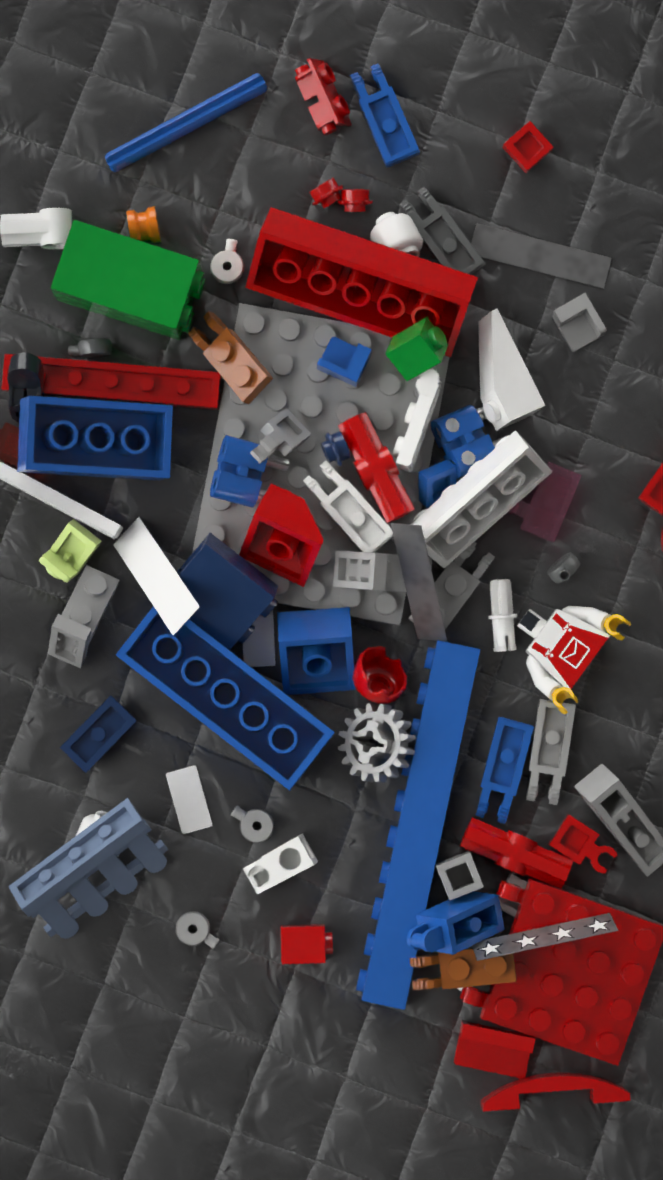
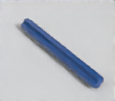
(186, 122)

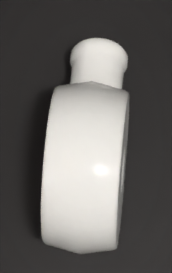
(225, 257)

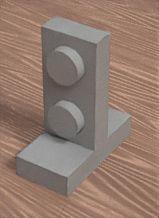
(369, 571)
(81, 617)

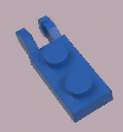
(385, 119)
(504, 765)

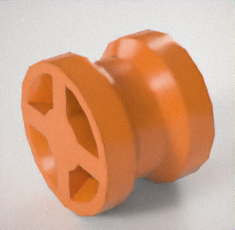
(144, 225)

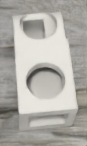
(280, 864)

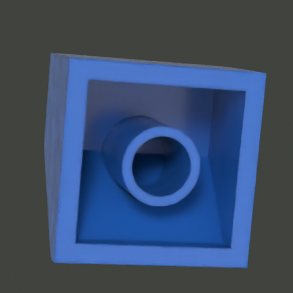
(316, 650)

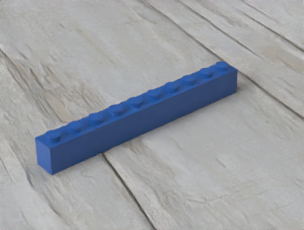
(420, 822)

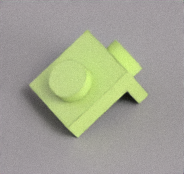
(70, 552)

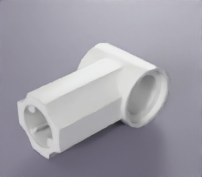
(43, 229)

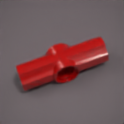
(376, 467)
(516, 853)

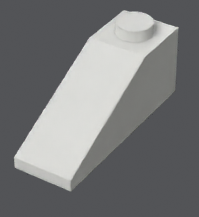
(504, 379)

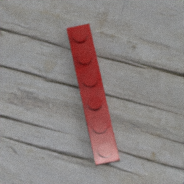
(126, 382)

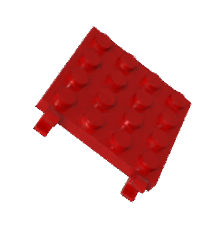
(575, 990)

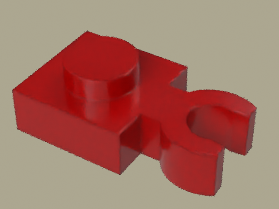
(577, 842)

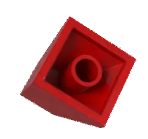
(283, 536)

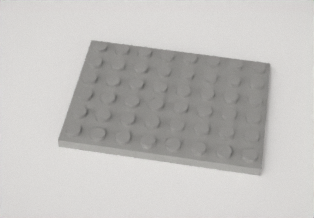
(289, 351)

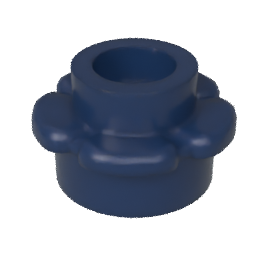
(335, 448)

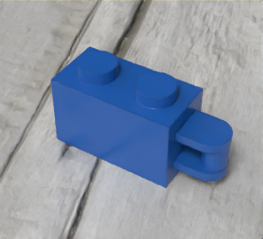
(457, 923)

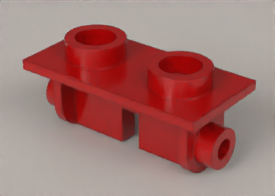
(318, 83)

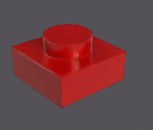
(527, 147)

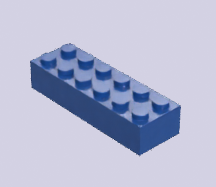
(227, 697)

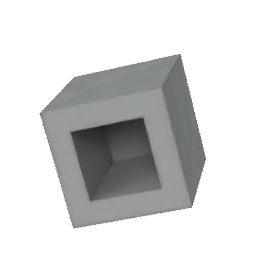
(459, 875)

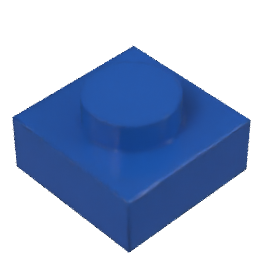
(435, 480)

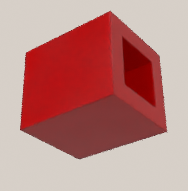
(305, 944)

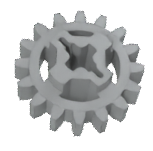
(385, 727)

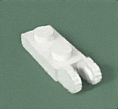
(418, 418)
(351, 512)

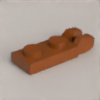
(232, 359)
(464, 970)

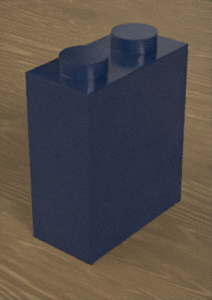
(227, 591)

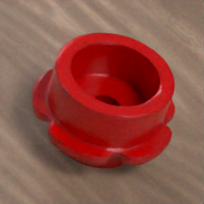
(326, 193)
(354, 199)

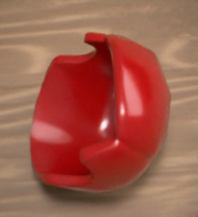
(378, 676)

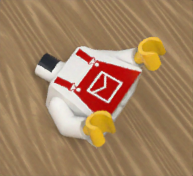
(566, 647)

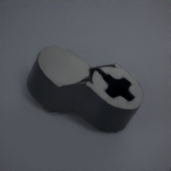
(24, 380)

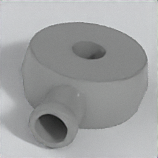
(247, 820)
(202, 933)

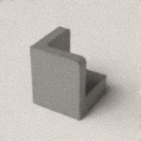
(579, 322)

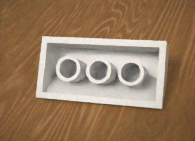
(480, 498)

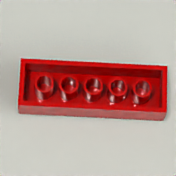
(356, 278)

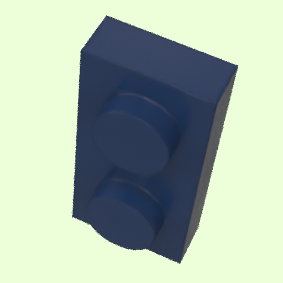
(98, 734)

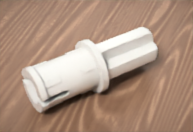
(502, 615)

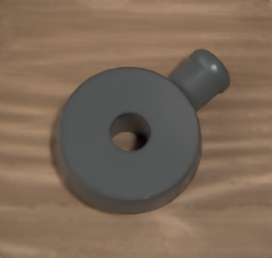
(91, 348)
(563, 568)

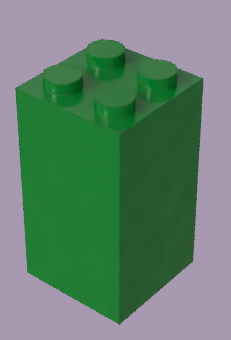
(128, 280)

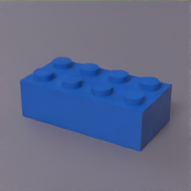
(94, 438)

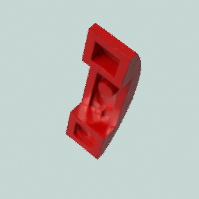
(507, 1096)

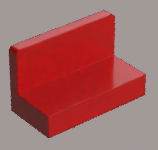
(493, 1049)

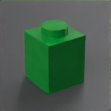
(417, 348)

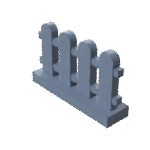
(81, 857)

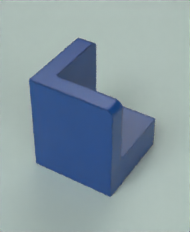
(344, 360)

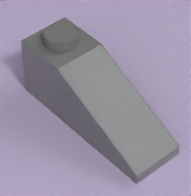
(623, 818)

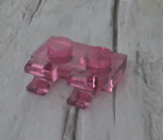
(549, 503)

